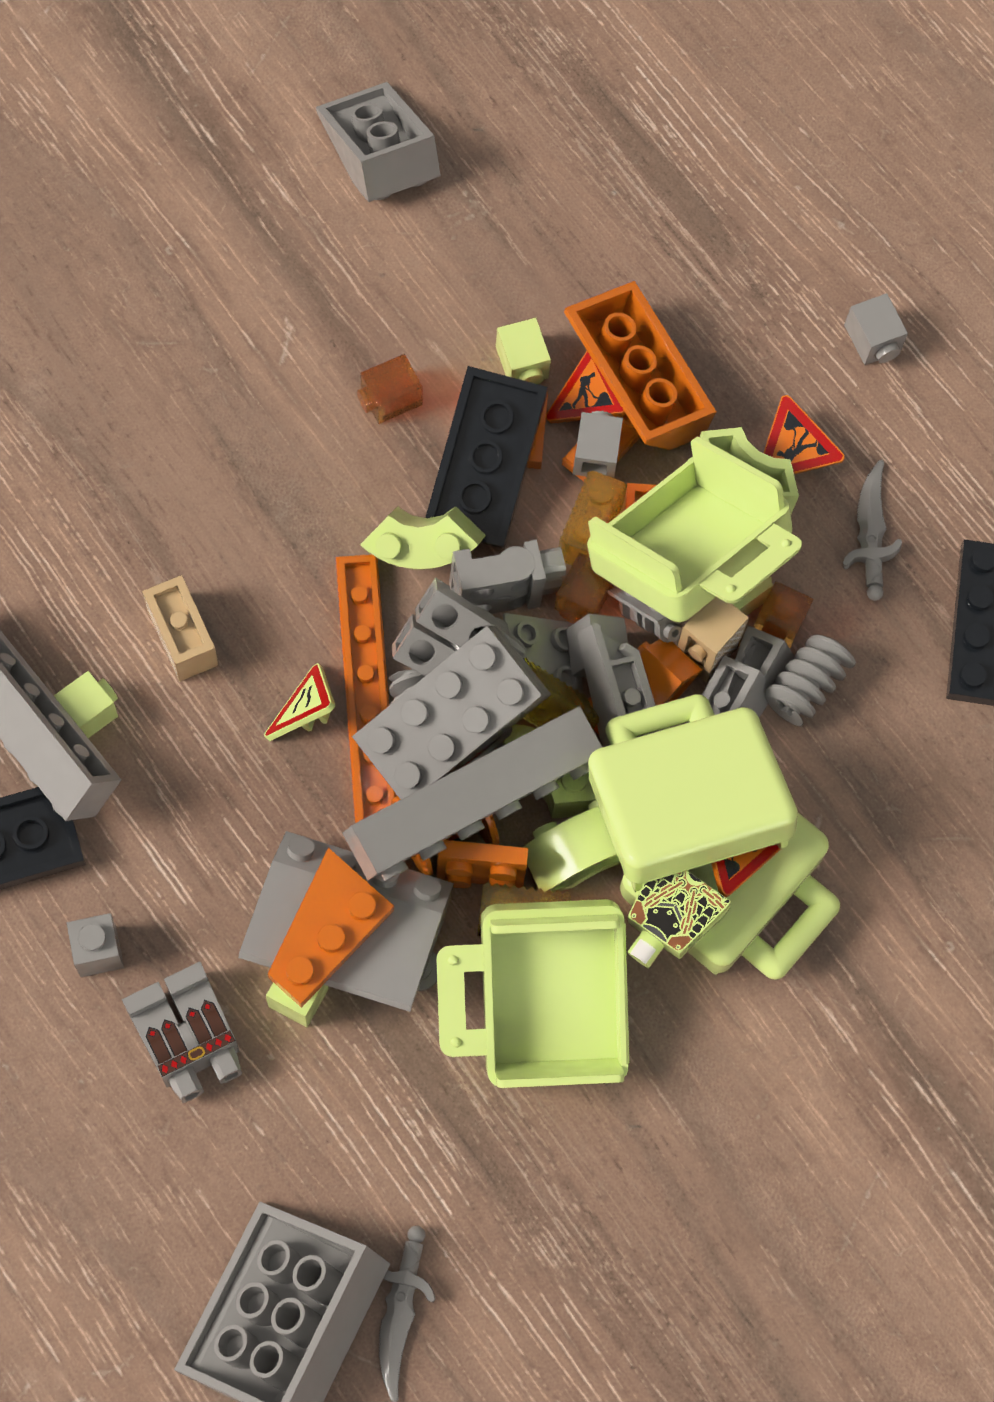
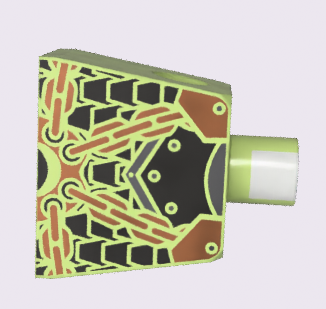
(673, 915)

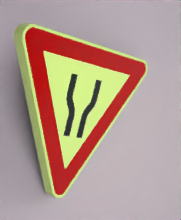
(307, 703)

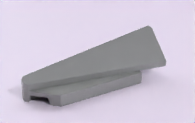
(614, 677)
(746, 678)

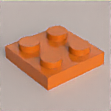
(481, 863)

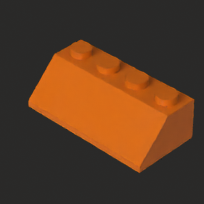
(642, 366)

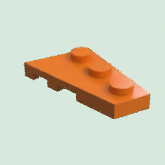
(327, 929)

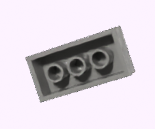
(452, 713)

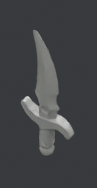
(871, 533)
(400, 1310)

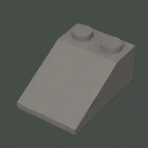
(380, 141)

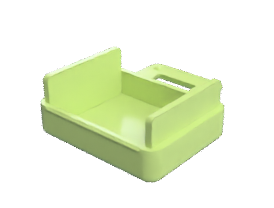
(697, 535)
(689, 789)
(760, 900)
(548, 994)

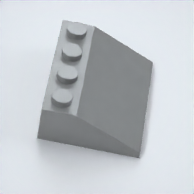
(394, 955)
(283, 1311)

